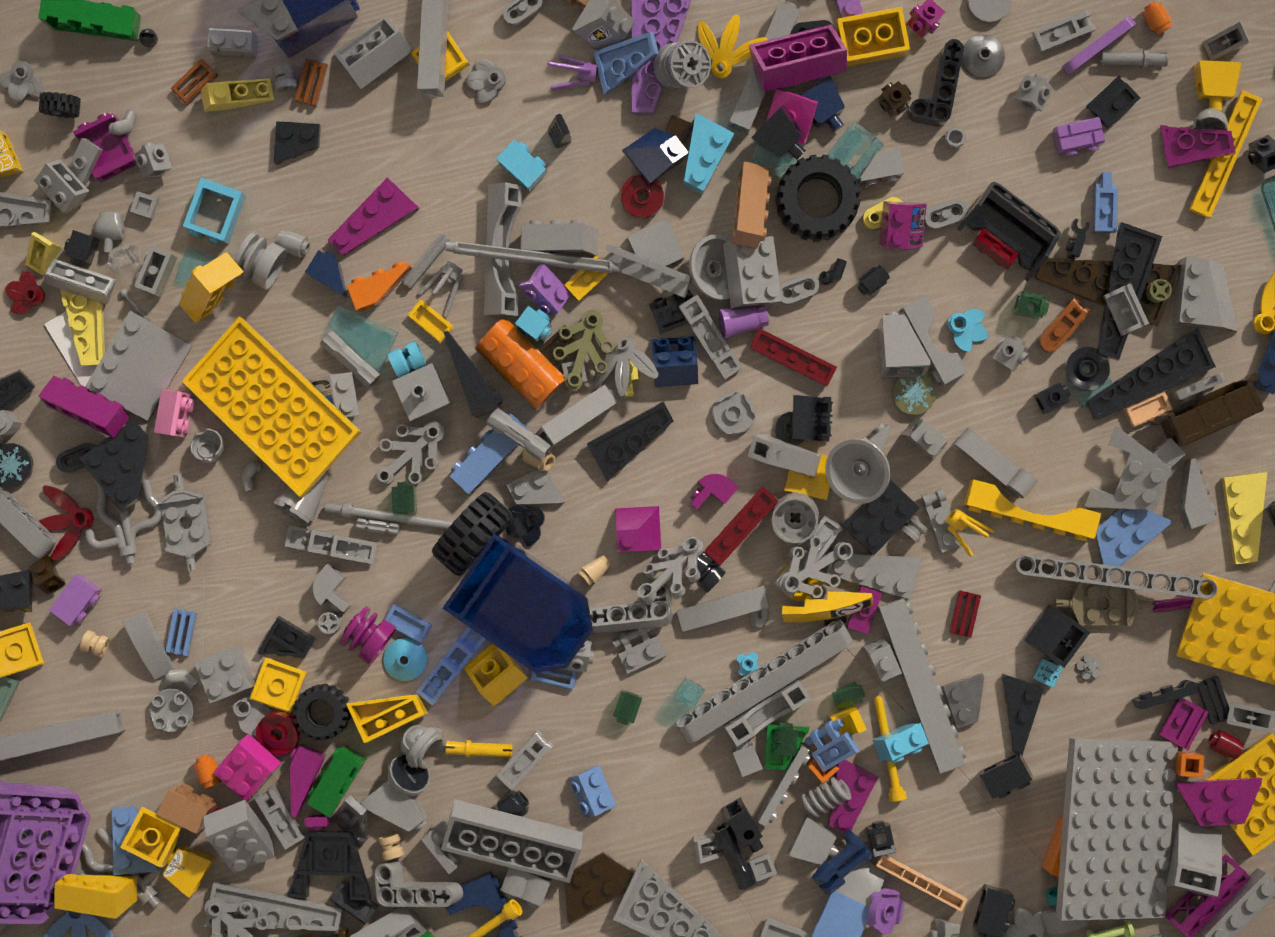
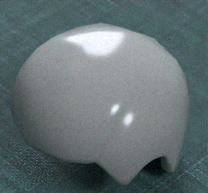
(1211, 119)
(207, 446)

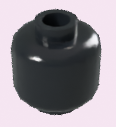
(513, 803)

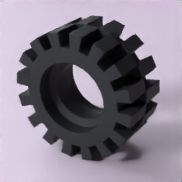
(59, 104)

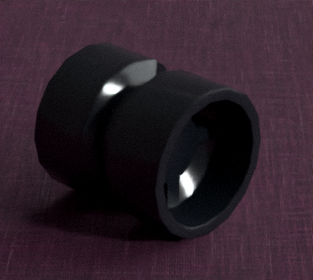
(709, 573)

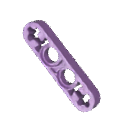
(1099, 45)

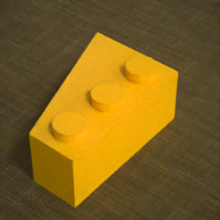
(206, 286)
(385, 715)
(96, 894)

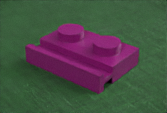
(1183, 723)

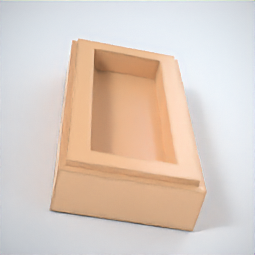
(1147, 408)

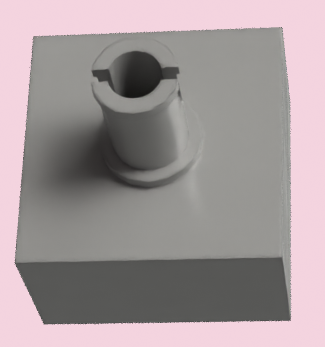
(422, 392)

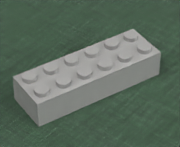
(512, 841)

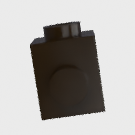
(46, 575)

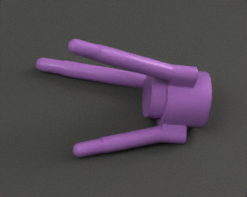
(585, 70)

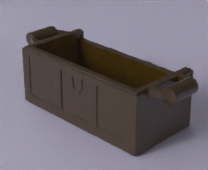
(1211, 412)

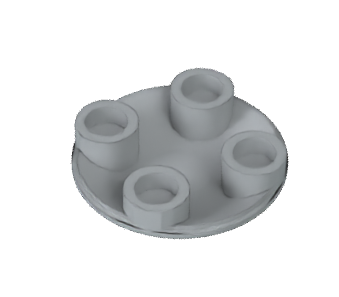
(171, 710)

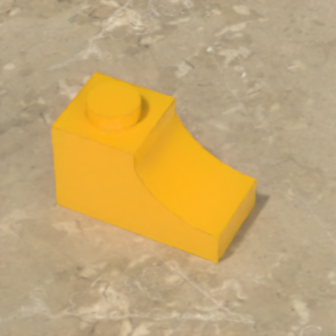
(852, 720)

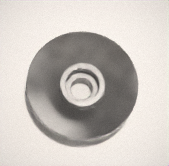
(978, 65)

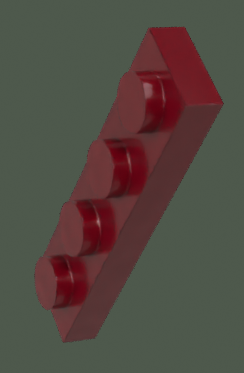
(793, 357)
(741, 525)

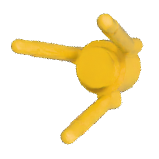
(960, 521)

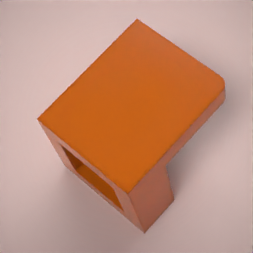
(823, 776)

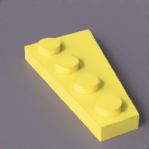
(87, 325)
(1244, 509)

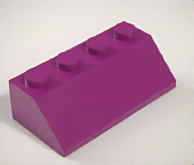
(798, 57)

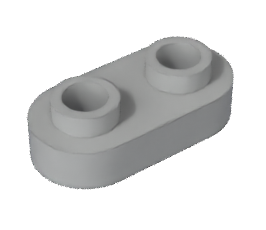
(522, 8)
(945, 215)
(797, 289)

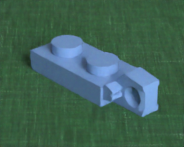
(1105, 205)

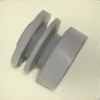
(672, 67)
(259, 261)
(795, 530)

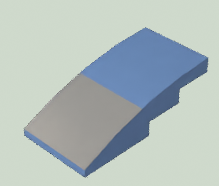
(848, 907)

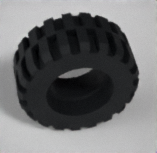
(827, 170)
(471, 532)

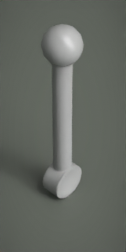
(124, 293)

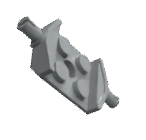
(174, 508)

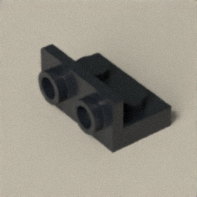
(667, 313)

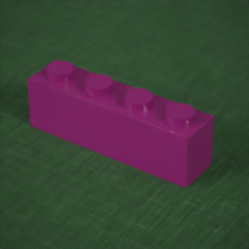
(84, 406)

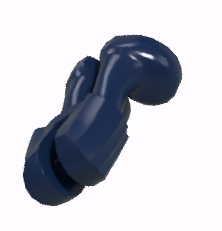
(829, 876)

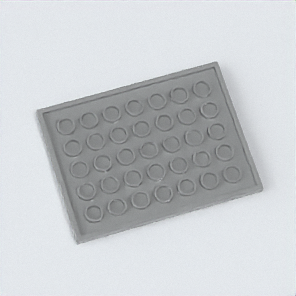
(1116, 829)

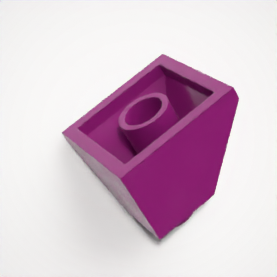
(638, 529)

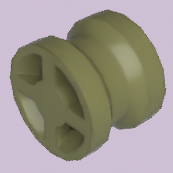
(1162, 287)

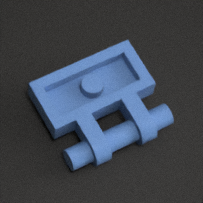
(836, 750)

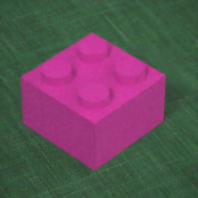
(247, 767)

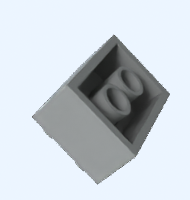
(752, 274)
(238, 836)

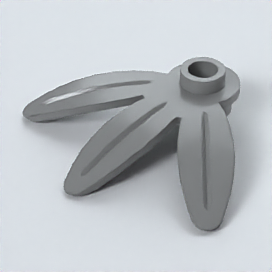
(625, 352)

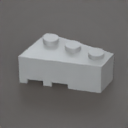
(559, 237)
(399, 923)

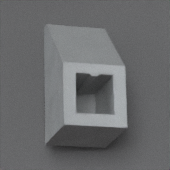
(884, 166)

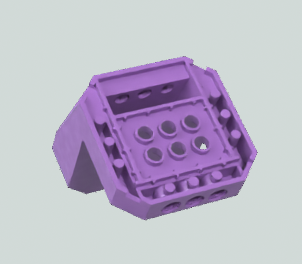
(37, 810)

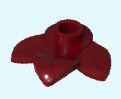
(22, 293)

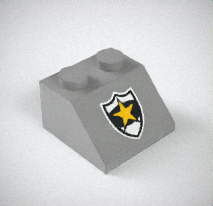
(603, 23)

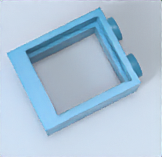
(232, 217)

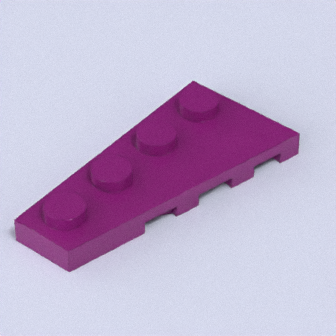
(373, 216)

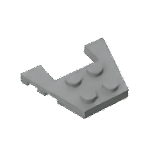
(1140, 481)

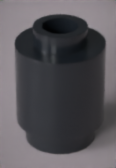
(873, 280)

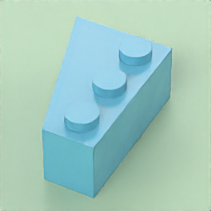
(706, 151)

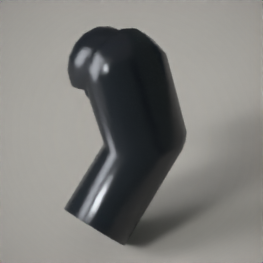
(834, 275)

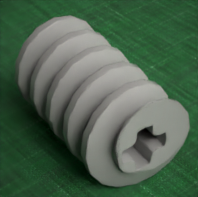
(826, 798)

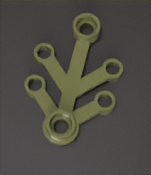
(584, 347)

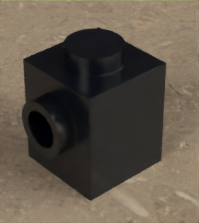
(81, 248)

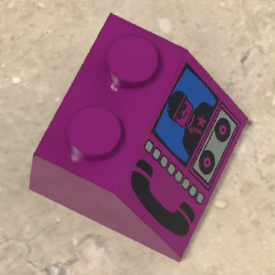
(902, 225)

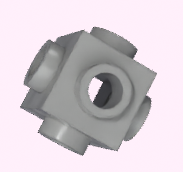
(1033, 92)
(153, 160)
(1017, 357)
(582, 658)

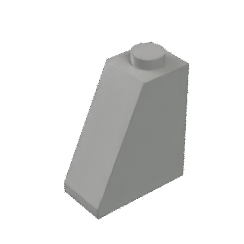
(396, 808)

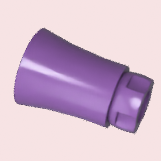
(742, 320)

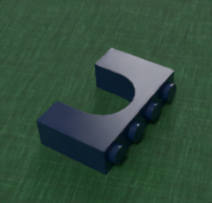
(485, 892)

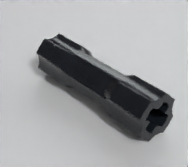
(740, 869)

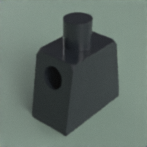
(780, 134)
(743, 825)

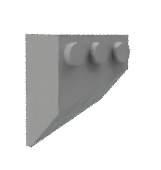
(1203, 296)

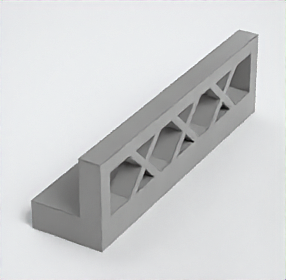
(650, 271)

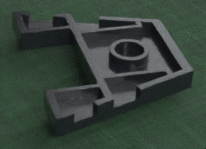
(332, 855)

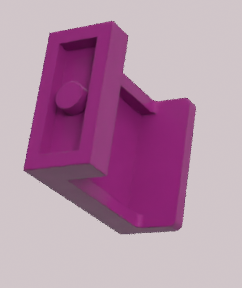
(117, 151)

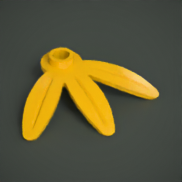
(724, 54)
(1266, 307)

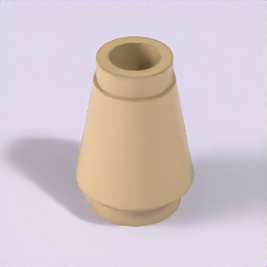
(594, 570)

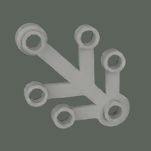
(412, 450)
(688, 551)
(812, 568)
(235, 926)

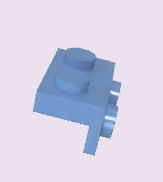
(592, 792)

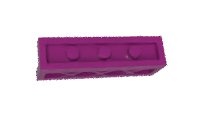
(1210, 905)

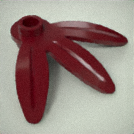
(73, 520)

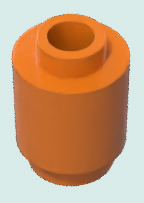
(1157, 17)
(204, 770)

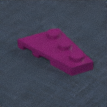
(1195, 145)
(860, 785)

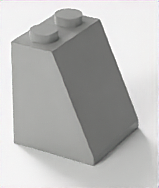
(900, 349)

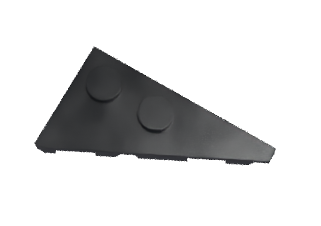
(1022, 704)

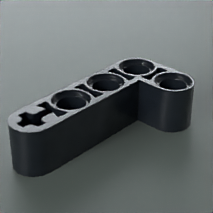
(941, 82)

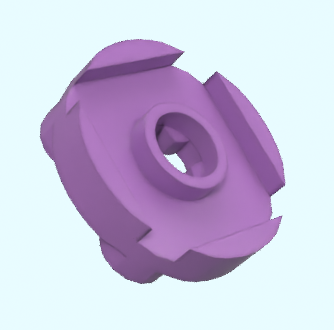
(878, 917)

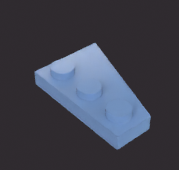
(624, 59)

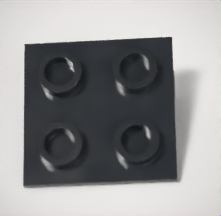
(811, 418)

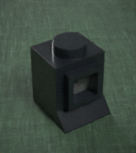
(881, 838)

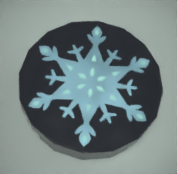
(15, 464)

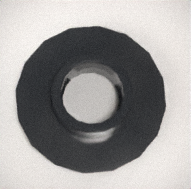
(780, 429)

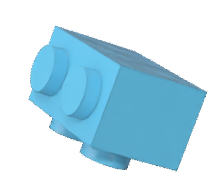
(522, 165)
(534, 324)
(900, 742)

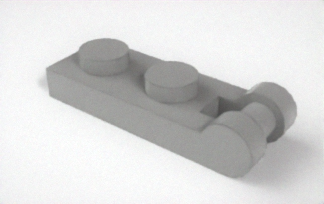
(1063, 31)
(937, 518)
(524, 761)
(279, 817)

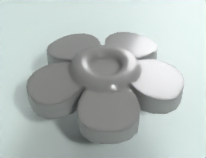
(1089, 667)

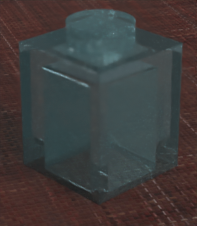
(689, 692)

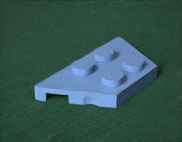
(1127, 533)

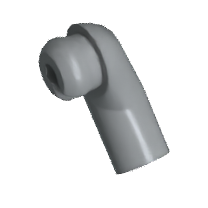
(180, 675)

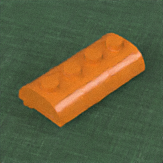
(520, 363)

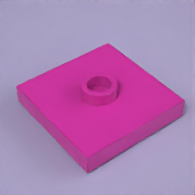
(799, 107)

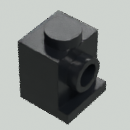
(1045, 400)

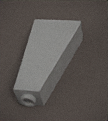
(577, 416)

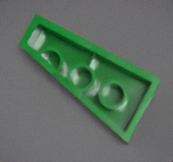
(91, 18)

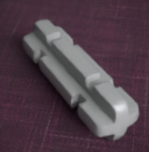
(377, 526)

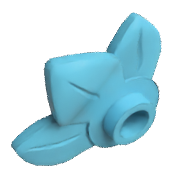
(970, 330)

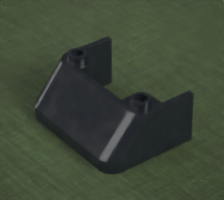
(1015, 225)

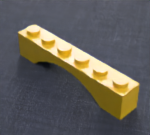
(987, 497)

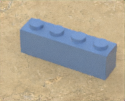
(483, 459)

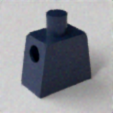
(829, 104)

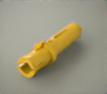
(478, 749)

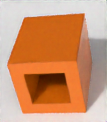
(1189, 764)

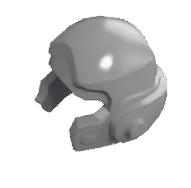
(416, 742)

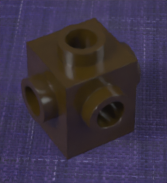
(889, 103)

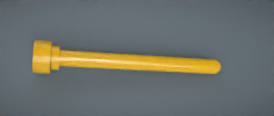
(896, 792)
(510, 911)

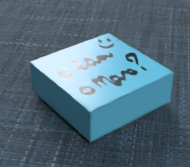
(1047, 672)

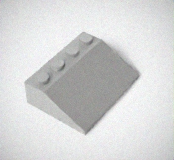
(138, 365)

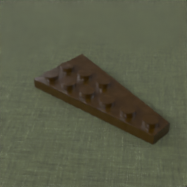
(1091, 279)

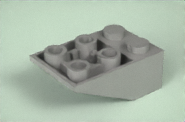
(1196, 860)

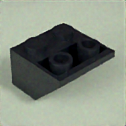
(1056, 636)

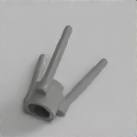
(448, 273)

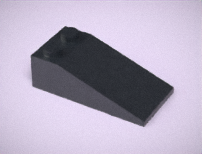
(478, 391)

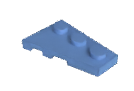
(124, 861)

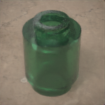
(848, 695)

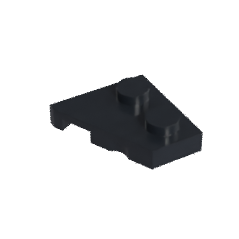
(294, 139)

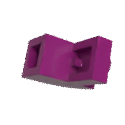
(713, 484)

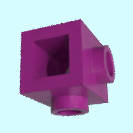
(925, 18)

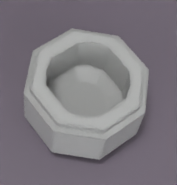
(954, 137)

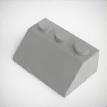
(373, 52)

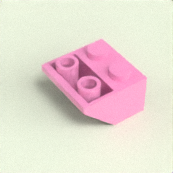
(174, 413)

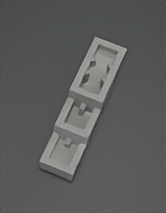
(330, 544)
(723, 608)

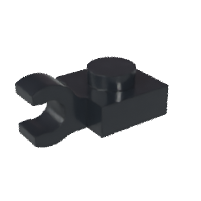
(1075, 244)

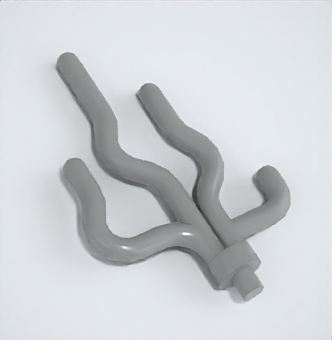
(124, 537)
(145, 892)

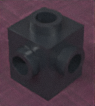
(1262, 153)

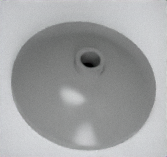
(705, 254)
(849, 479)

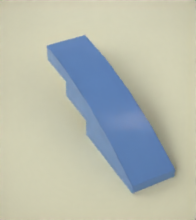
(450, 665)

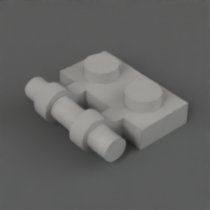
(642, 653)

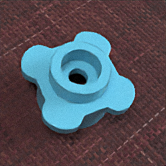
(743, 659)

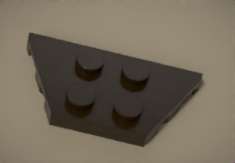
(595, 884)

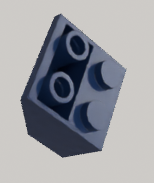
(675, 361)

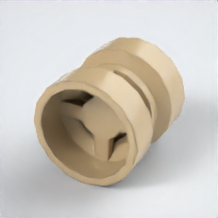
(94, 643)
(391, 846)

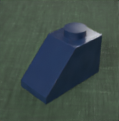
(327, 271)

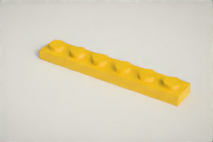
(1220, 168)

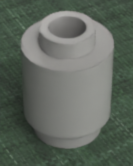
(293, 242)

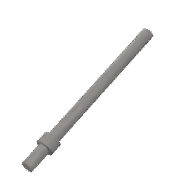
(348, 510)

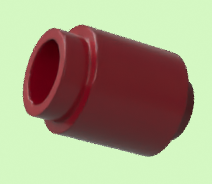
(1225, 744)

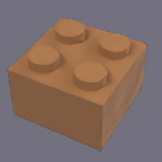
(186, 807)

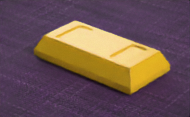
(430, 320)

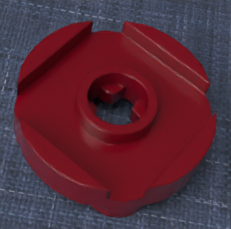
(644, 208)
(284, 722)

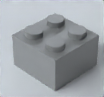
(225, 673)

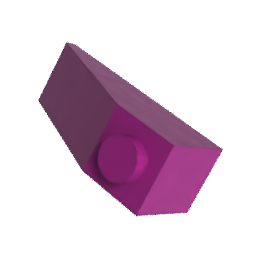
(303, 772)

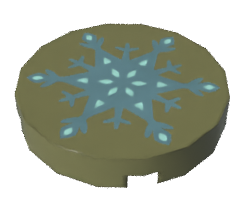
(914, 394)

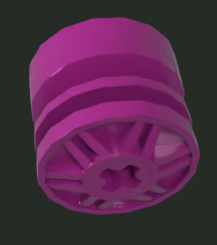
(367, 635)

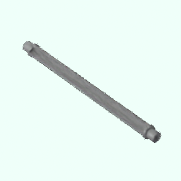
(533, 257)

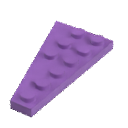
(666, 21)

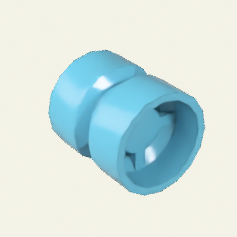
(405, 360)

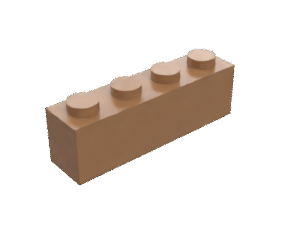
(750, 205)

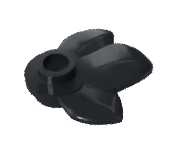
(523, 526)

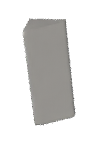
(79, 281)

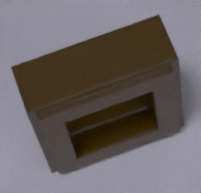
(678, 128)

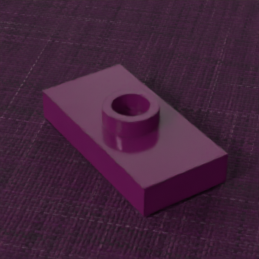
(863, 619)

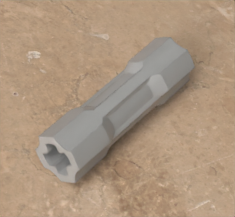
(337, 347)
(507, 426)

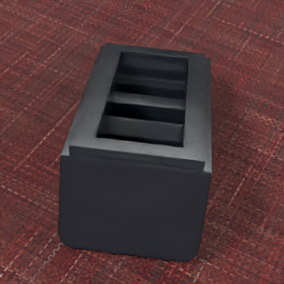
(559, 131)

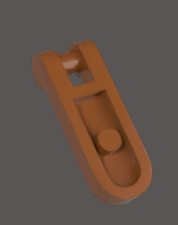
(1062, 326)

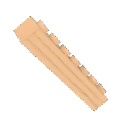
(921, 882)

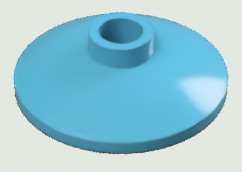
(416, 659)

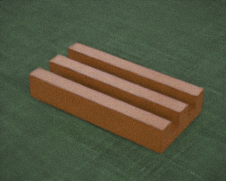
(316, 64)
(197, 90)

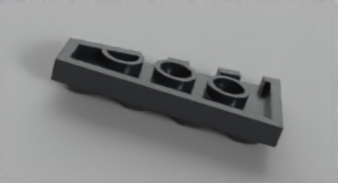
(628, 439)
(16, 591)

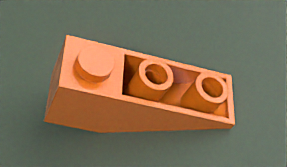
(374, 289)

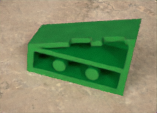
(336, 780)

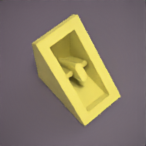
(41, 253)

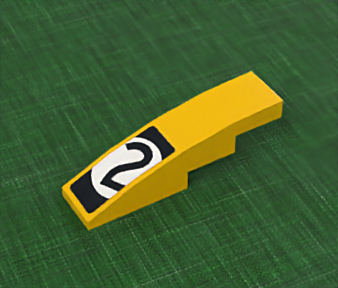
(835, 606)

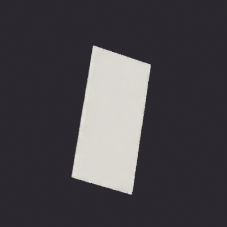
(63, 337)

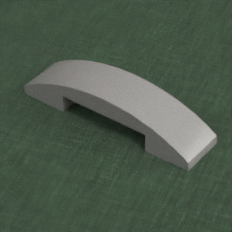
(710, 337)

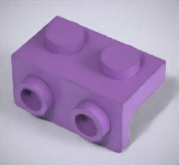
(545, 290)

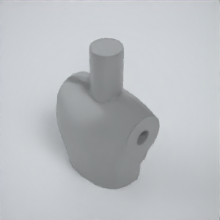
(109, 228)

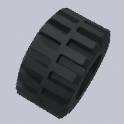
(309, 725)

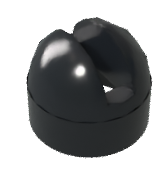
(146, 41)

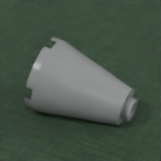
(301, 508)

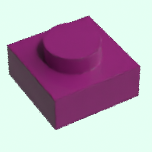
(317, 821)

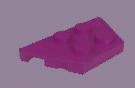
(1220, 800)

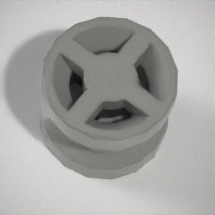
(914, 529)
(325, 622)

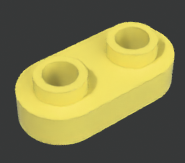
(877, 210)

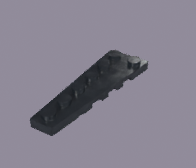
(1131, 264)
(1167, 368)

